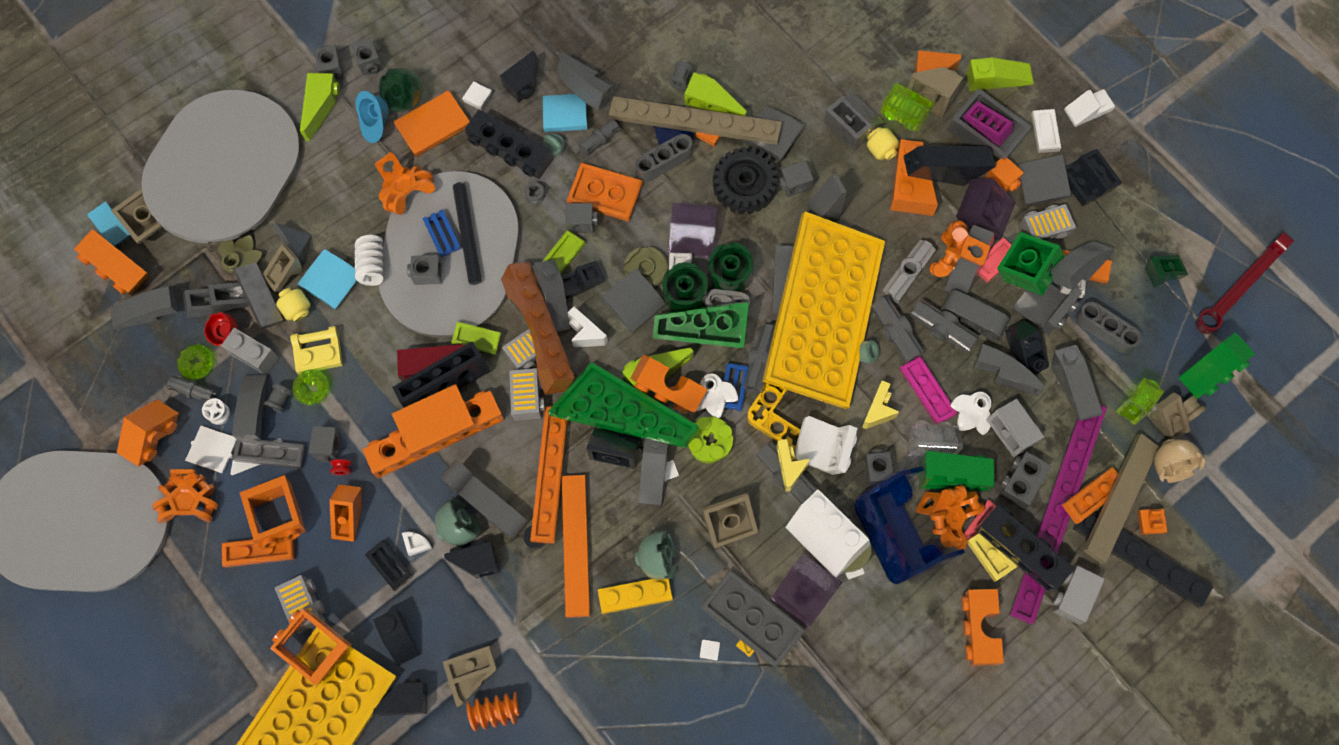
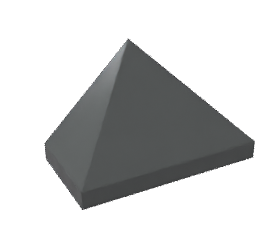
(295, 240)

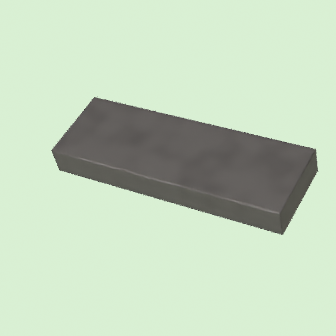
(258, 295)
(270, 453)

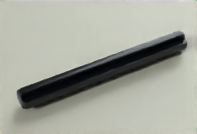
(466, 233)

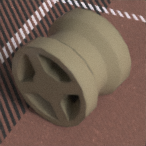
(1193, 408)

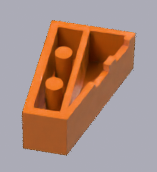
(911, 193)
(110, 263)

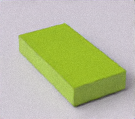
(565, 250)
(484, 339)

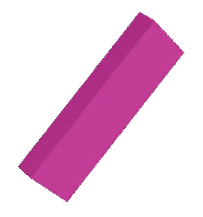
(928, 390)

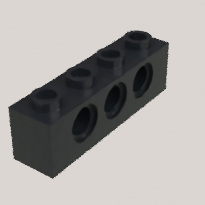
(485, 124)
(456, 368)
(991, 530)

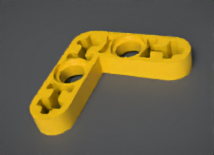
(770, 418)

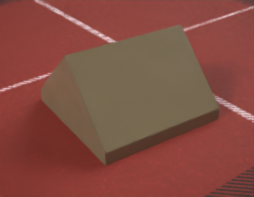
(136, 217)
(730, 520)

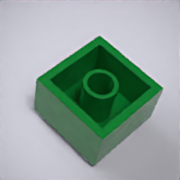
(1030, 263)

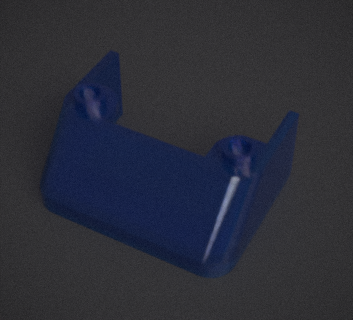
(893, 533)

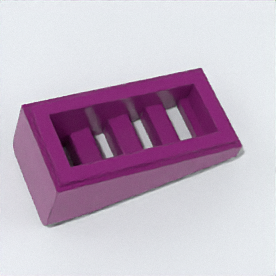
(991, 133)

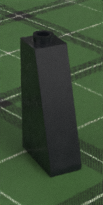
(949, 163)

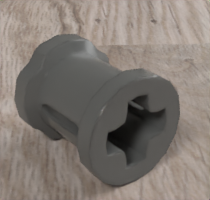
(680, 76)
(277, 398)

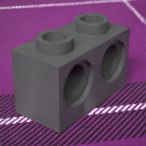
(1029, 483)

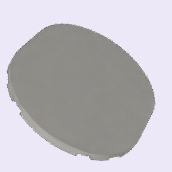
(220, 166)
(437, 307)
(78, 521)

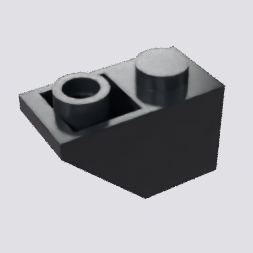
(1027, 346)
(476, 560)

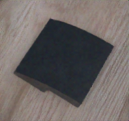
(1091, 177)

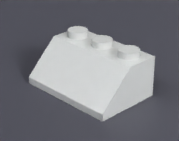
(827, 533)

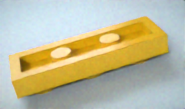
(634, 595)

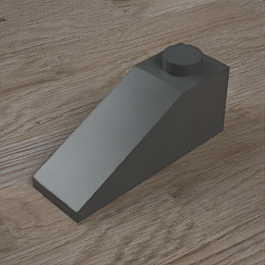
(828, 200)
(553, 292)
(1076, 382)
(653, 472)

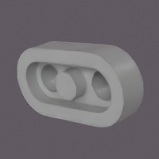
(725, 297)

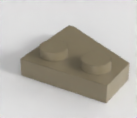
(469, 672)

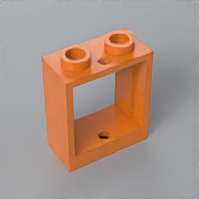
(264, 493)
(330, 661)

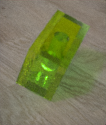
(906, 107)
(1140, 400)

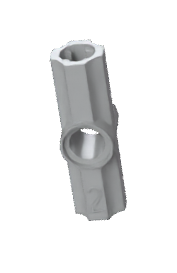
(916, 262)

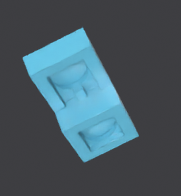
(108, 224)

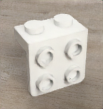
(825, 445)

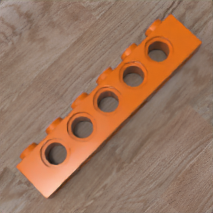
(382, 465)

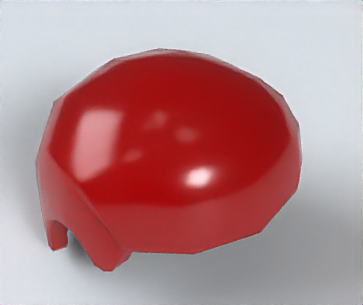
(219, 327)

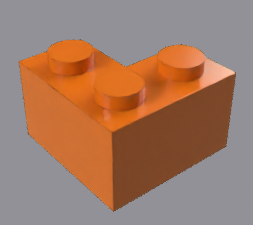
(144, 429)

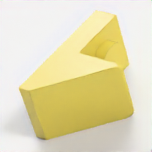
(880, 413)
(790, 470)

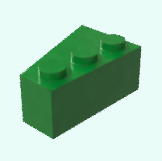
(1217, 366)
(950, 470)

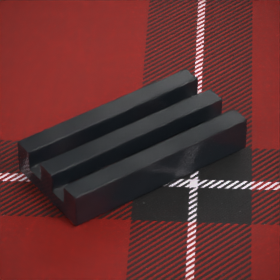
(401, 579)

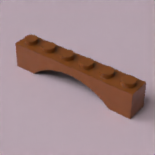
(552, 364)

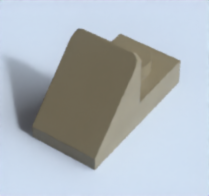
(281, 268)
(1171, 417)

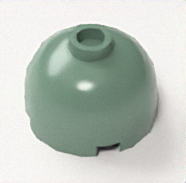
(455, 524)
(656, 556)

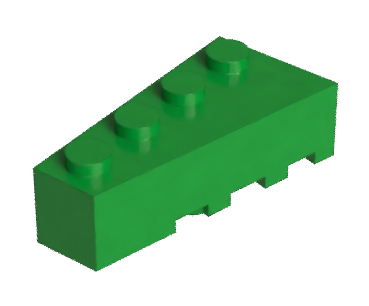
(705, 325)

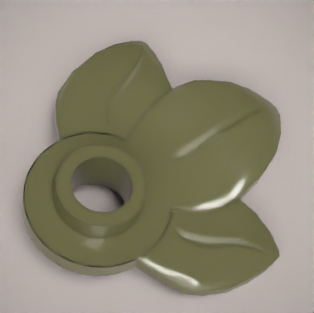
(240, 251)

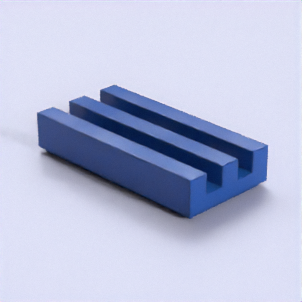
(434, 218)
(731, 405)

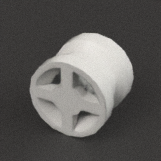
(214, 406)

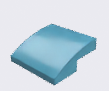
(564, 113)
(328, 279)

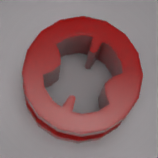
(340, 467)

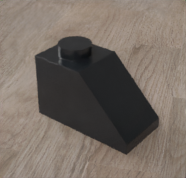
(521, 77)
(396, 636)
(404, 699)

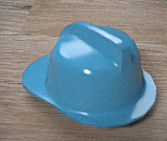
(372, 115)

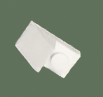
(1089, 107)
(589, 335)

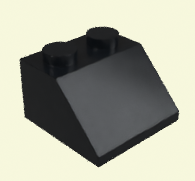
(613, 448)

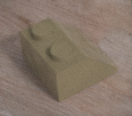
(938, 86)

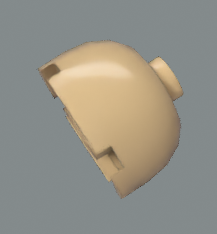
(1177, 460)

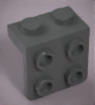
(1047, 310)

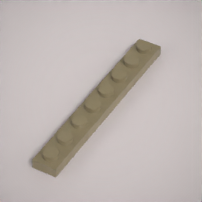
(695, 120)

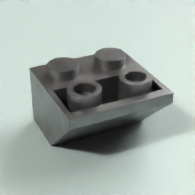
(852, 120)

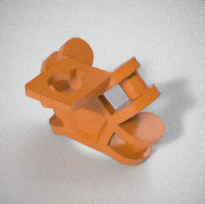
(401, 183)
(957, 247)
(185, 498)
(949, 513)

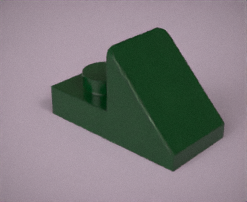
(1165, 268)

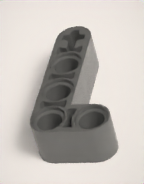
(483, 499)

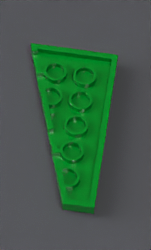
(614, 405)

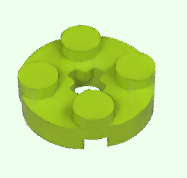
(716, 451)

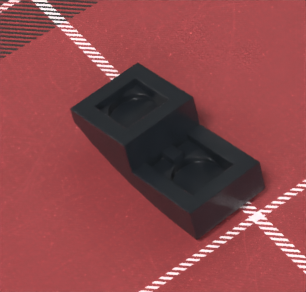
(582, 279)

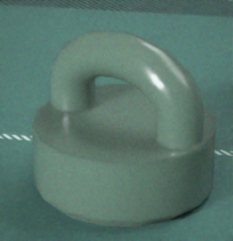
(555, 143)
(869, 351)

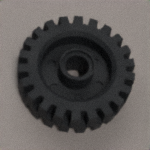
(748, 166)

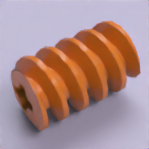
(493, 712)

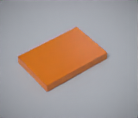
(432, 123)
(607, 191)
(433, 420)

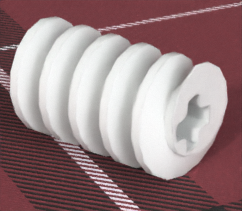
(369, 260)

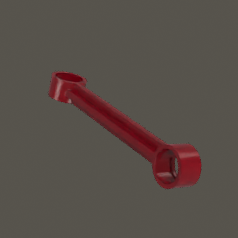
(1244, 283)

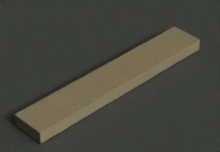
(1121, 499)

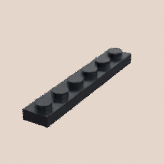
(1153, 565)

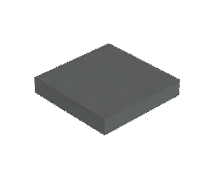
(1044, 180)

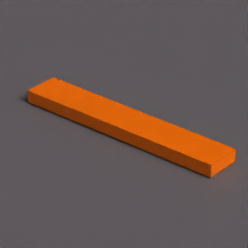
(549, 479)
(575, 546)

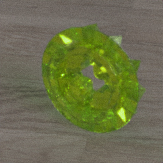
(199, 369)
(310, 377)

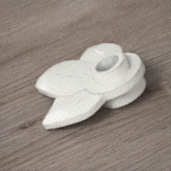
(715, 398)
(971, 414)

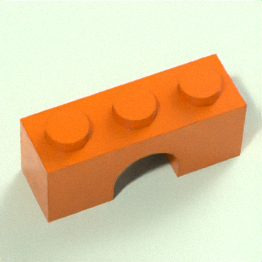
(651, 375)
(980, 648)

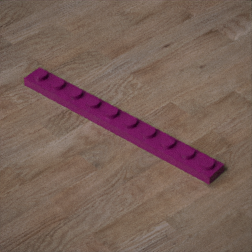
(1055, 516)

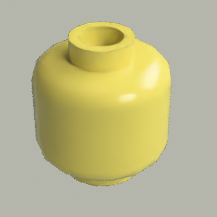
(882, 143)
(293, 304)

